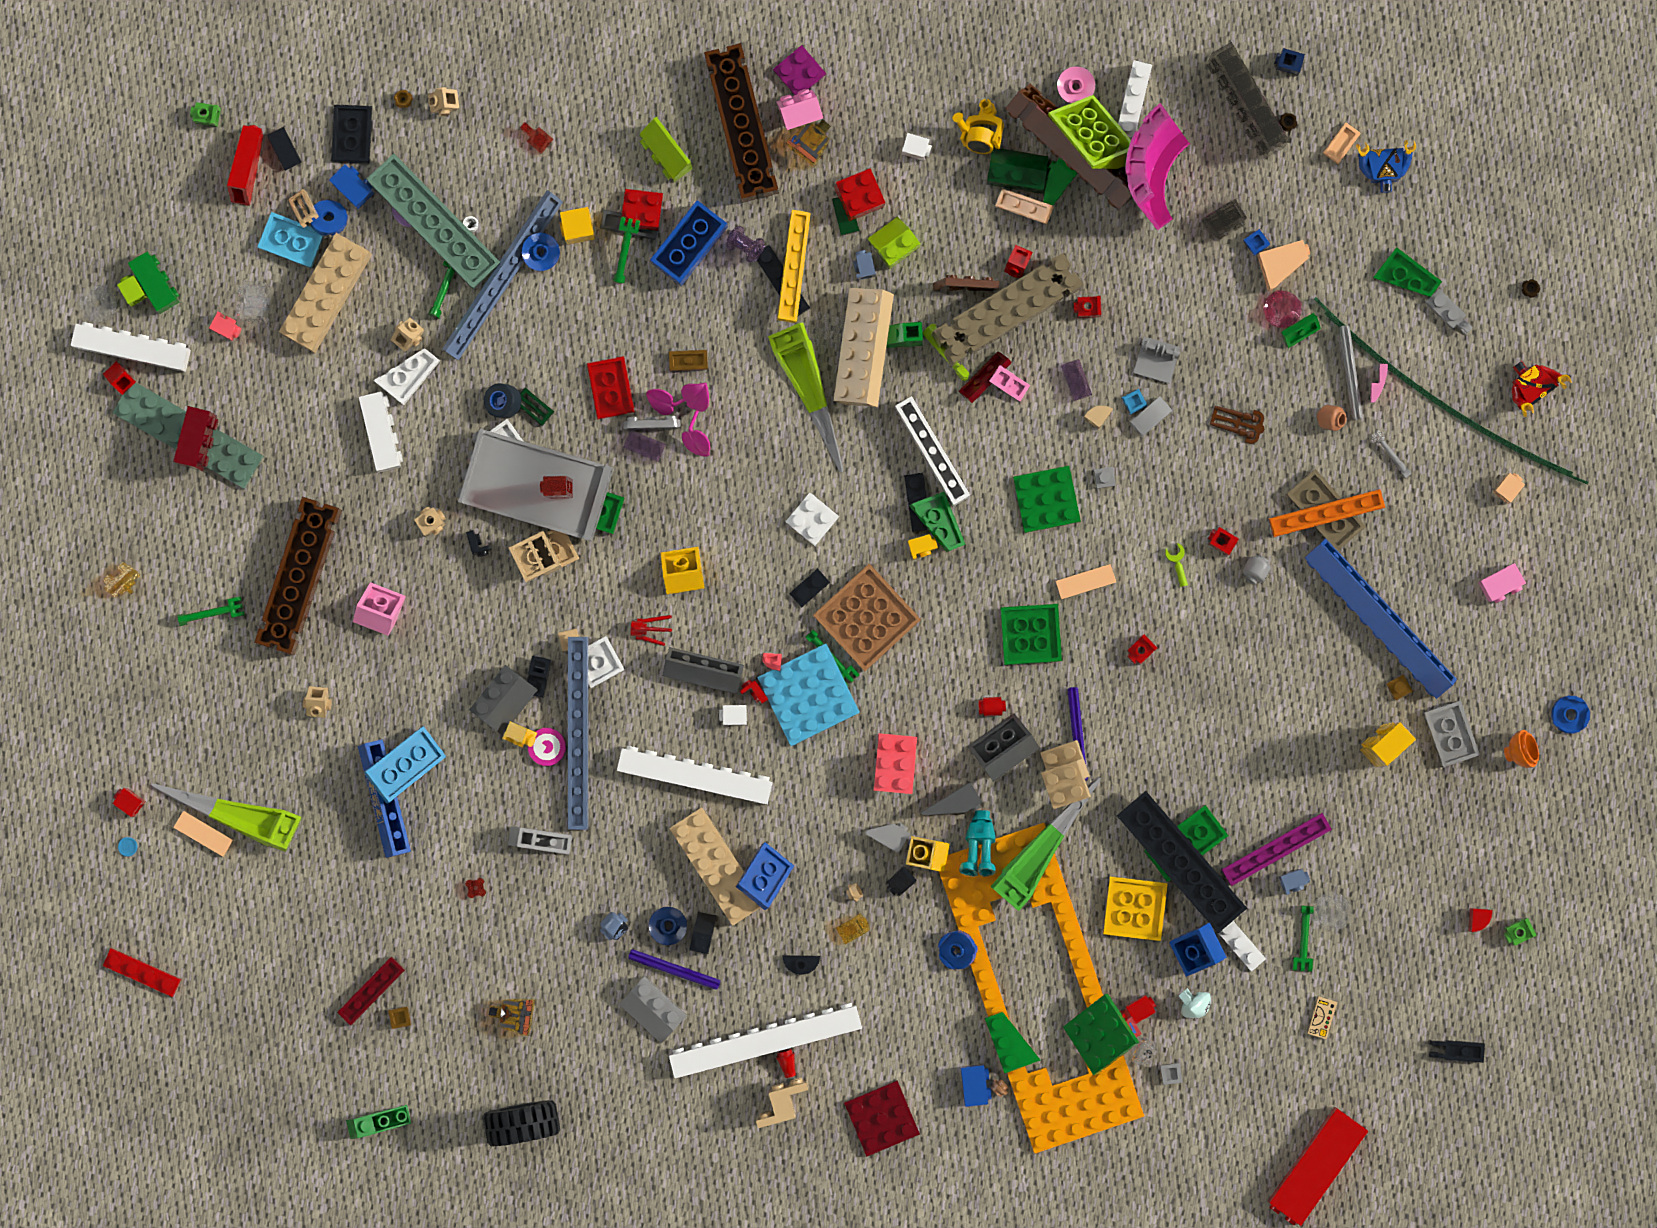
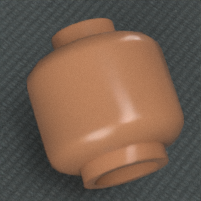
(1331, 417)

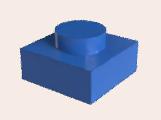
(1256, 242)

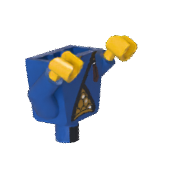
(1385, 165)

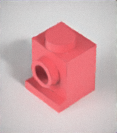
(225, 327)

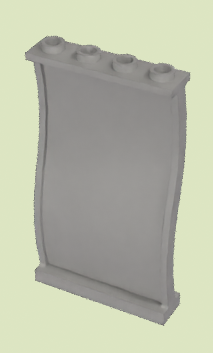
(507, 478)

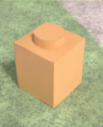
(1509, 487)

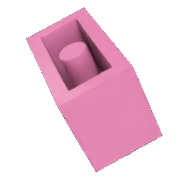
(1501, 583)

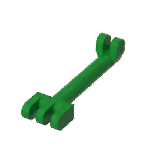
(619, 276)
(435, 309)
(231, 608)
(812, 637)
(1302, 959)

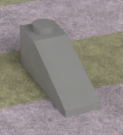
(539, 840)

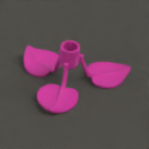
(696, 398)

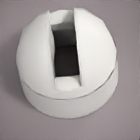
(468, 221)

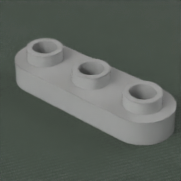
(652, 423)

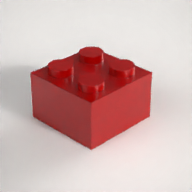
(859, 194)

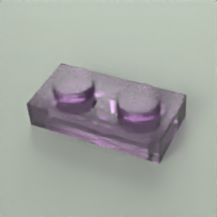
(1076, 380)
(644, 446)

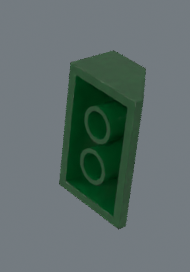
(1017, 170)

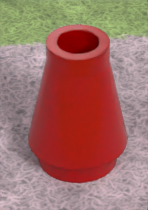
(786, 1060)

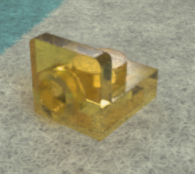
(853, 928)

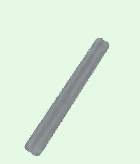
(1350, 370)

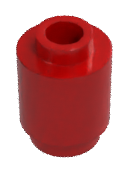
(992, 706)

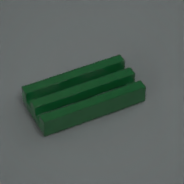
(545, 417)

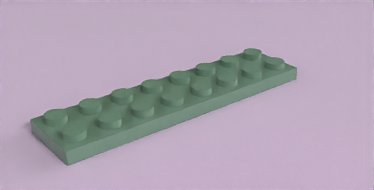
(433, 221)
(165, 423)

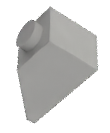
(890, 835)

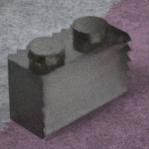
(1224, 219)

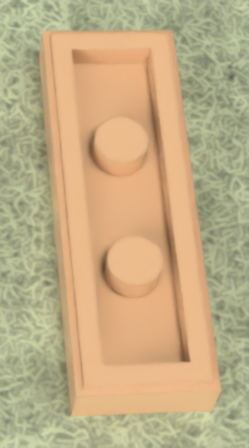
(1024, 206)
(1085, 581)
(203, 833)

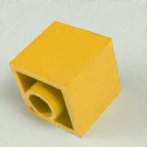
(577, 225)
(927, 853)

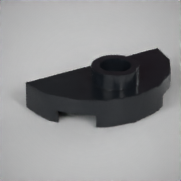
(801, 963)

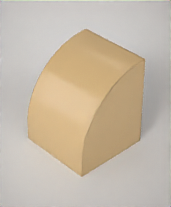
(1097, 415)

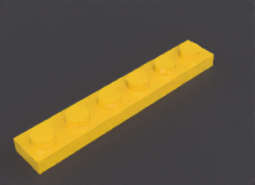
(793, 266)

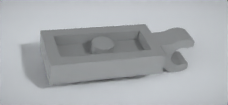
(1448, 311)

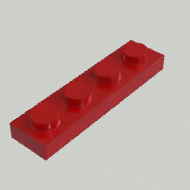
(142, 972)

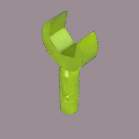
(1178, 566)

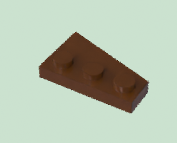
(970, 282)

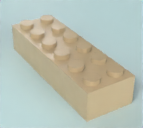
(325, 293)
(863, 347)
(714, 864)

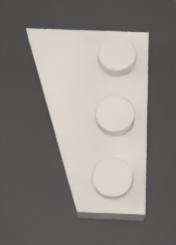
(408, 376)

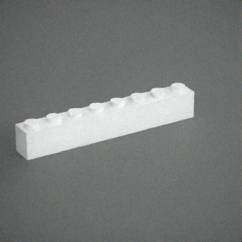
(695, 776)

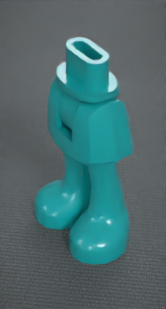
(979, 833)

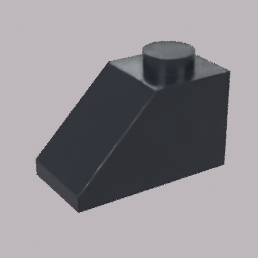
(900, 881)
(703, 933)

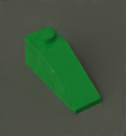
(1057, 181)

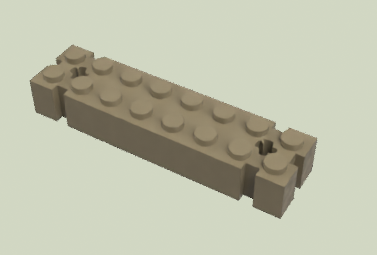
(1007, 309)

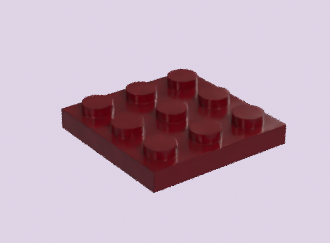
(882, 1118)

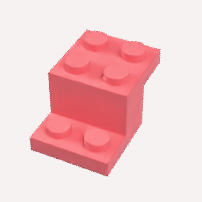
(895, 763)

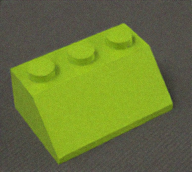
(665, 150)

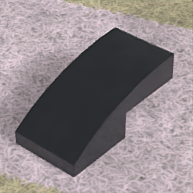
(284, 148)
(538, 674)

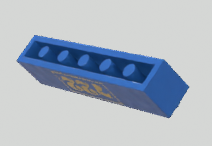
(387, 815)

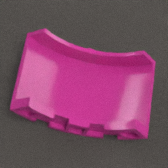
(1149, 161)

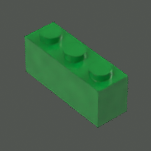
(154, 282)

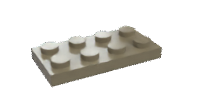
(1316, 491)

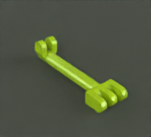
(960, 370)

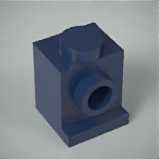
(1296, 61)

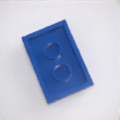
(764, 876)

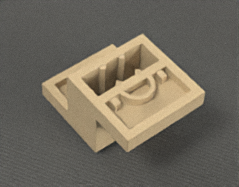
(543, 554)
(1065, 774)
(781, 1103)

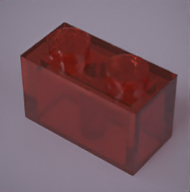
(557, 487)

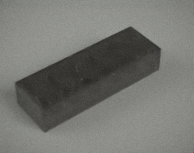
(1247, 100)

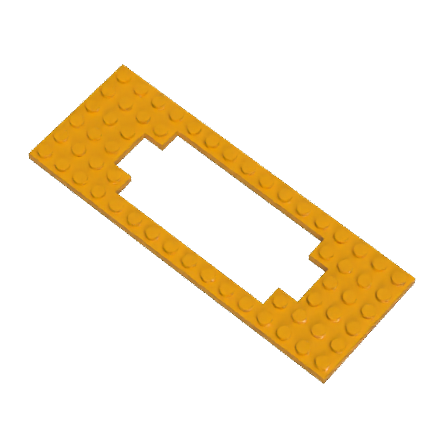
(1075, 1106)

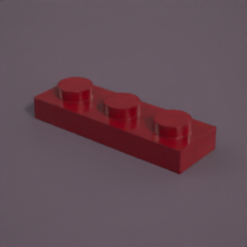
(980, 380)

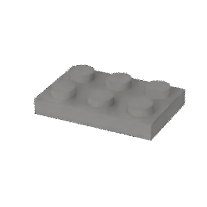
(1451, 733)

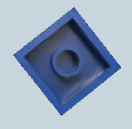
(1197, 949)

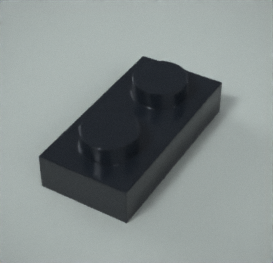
(809, 588)

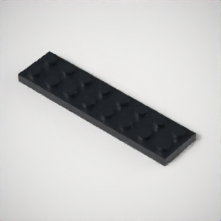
(1181, 862)

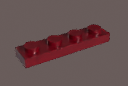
(371, 991)

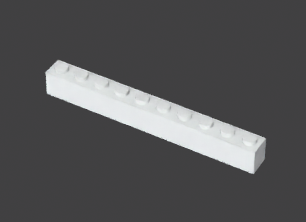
(765, 1041)

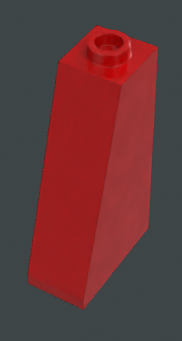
(245, 165)

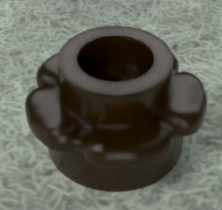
(1288, 117)
(1535, 288)

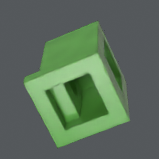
(211, 117)
(1526, 927)

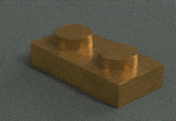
(688, 360)

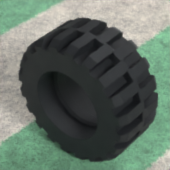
(521, 1123)

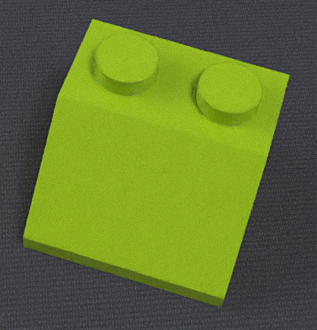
(894, 242)

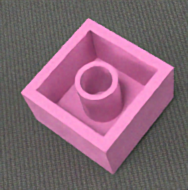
(799, 109)

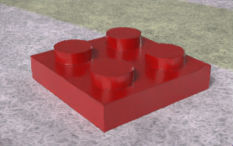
(644, 207)

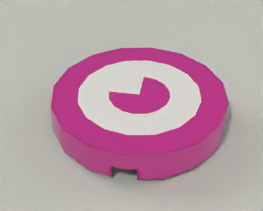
(548, 747)

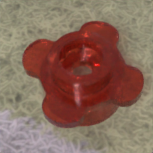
(471, 891)

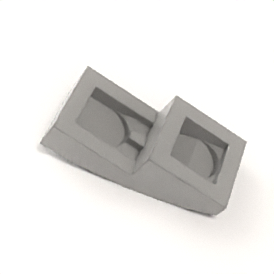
(1150, 416)

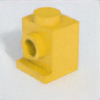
(922, 546)
(519, 735)

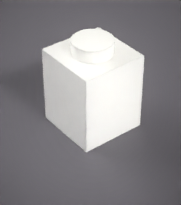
(916, 147)
(733, 715)

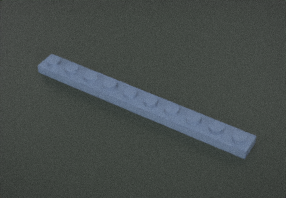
(500, 277)
(578, 733)

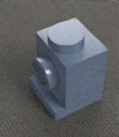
(864, 265)
(1294, 880)

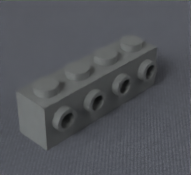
(682, 666)

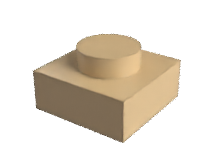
(563, 636)

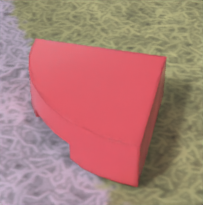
(772, 660)

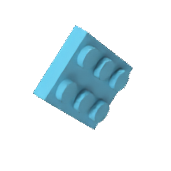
(290, 240)

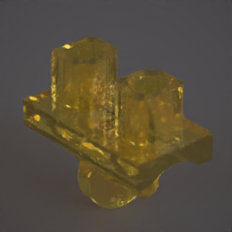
(122, 582)

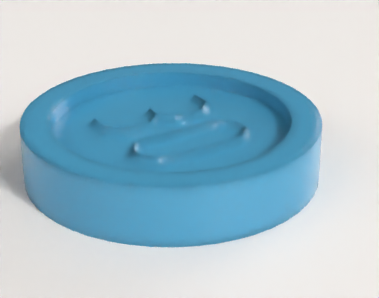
(127, 846)

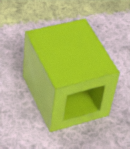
(132, 290)

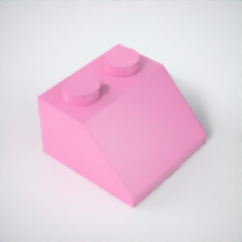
(378, 609)

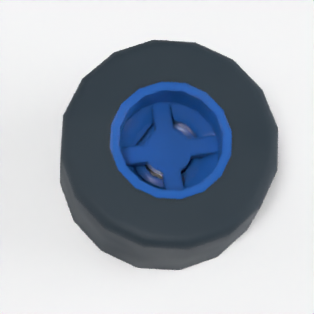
(497, 405)

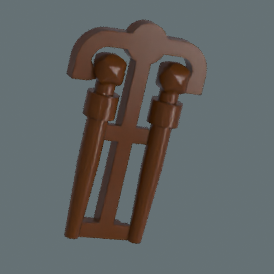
(1259, 428)

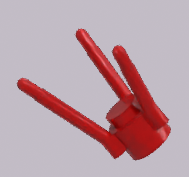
(639, 628)

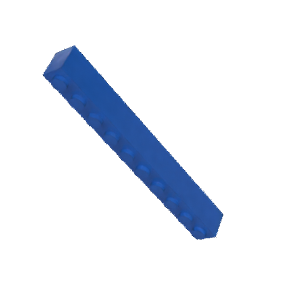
(1380, 618)

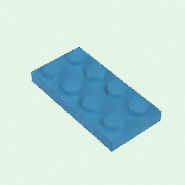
(404, 764)

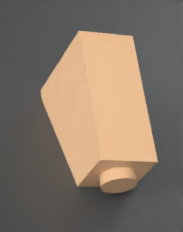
(1282, 262)

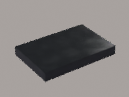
(351, 133)

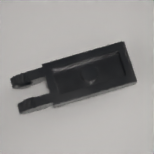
(1459, 1050)

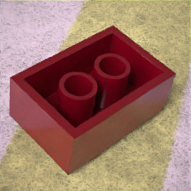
(195, 438)

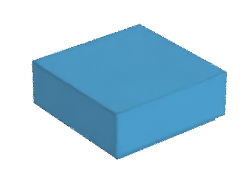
(1134, 401)

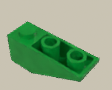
(905, 335)
(378, 1122)

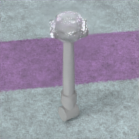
(1378, 437)

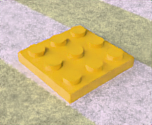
(1135, 908)

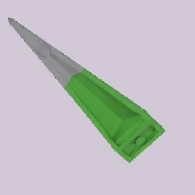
(1026, 869)

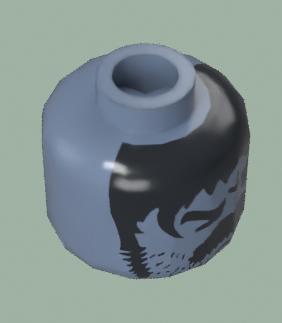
(614, 925)

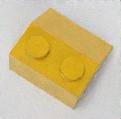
(682, 570)

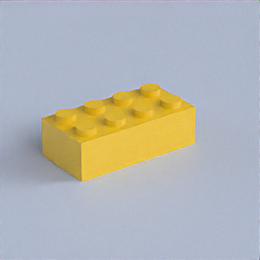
(1387, 744)

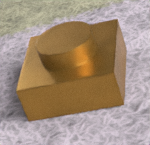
(1399, 687)
(399, 1017)

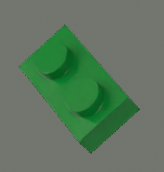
(1300, 330)

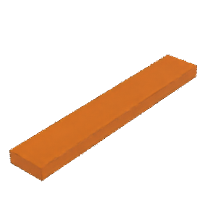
(1326, 513)

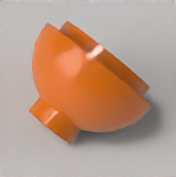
(1522, 750)

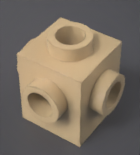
(443, 101)
(407, 334)
(424, 518)
(317, 702)

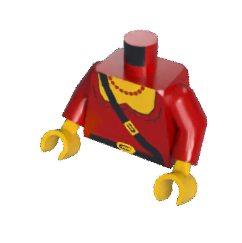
(1534, 385)

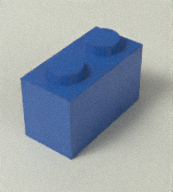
(351, 186)
(974, 1085)

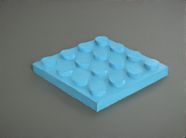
(808, 694)

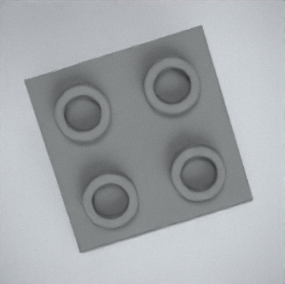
(1156, 360)

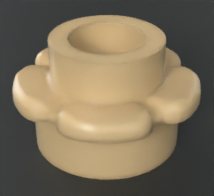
(854, 892)

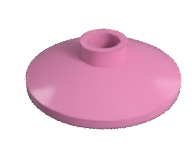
(1078, 76)

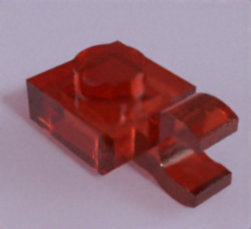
(538, 139)

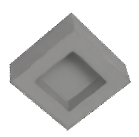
(1104, 477)
(1171, 1073)

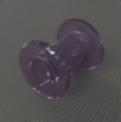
(738, 240)

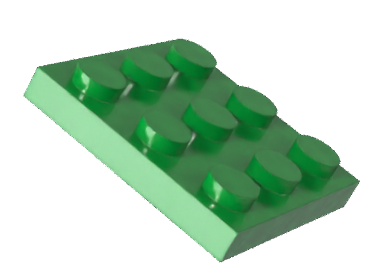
(1046, 499)
(1031, 634)
(1100, 1034)

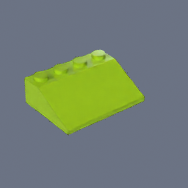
(1093, 133)

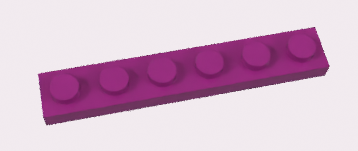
(1276, 849)

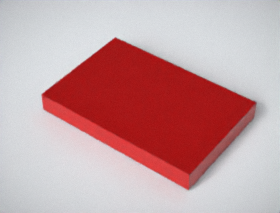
(610, 388)

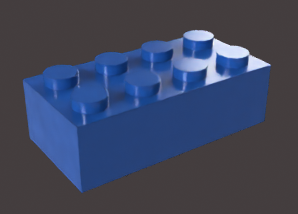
(689, 243)

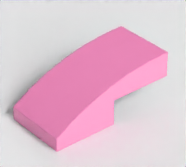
(1009, 383)
(1376, 388)

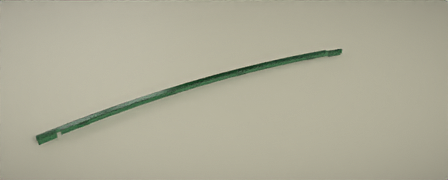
(1425, 393)

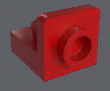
(1018, 261)
(757, 693)

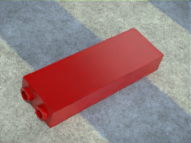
(1317, 1167)

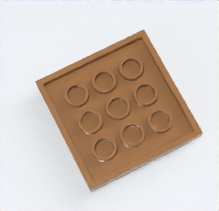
(867, 617)

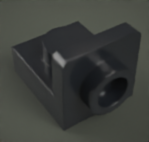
(474, 542)

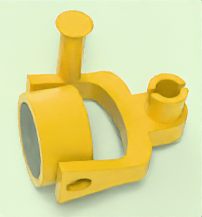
(979, 138)

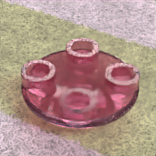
(1282, 309)

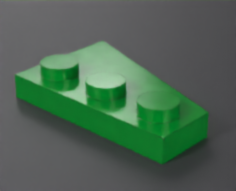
(1408, 274)
(939, 520)

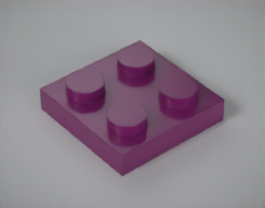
(799, 71)

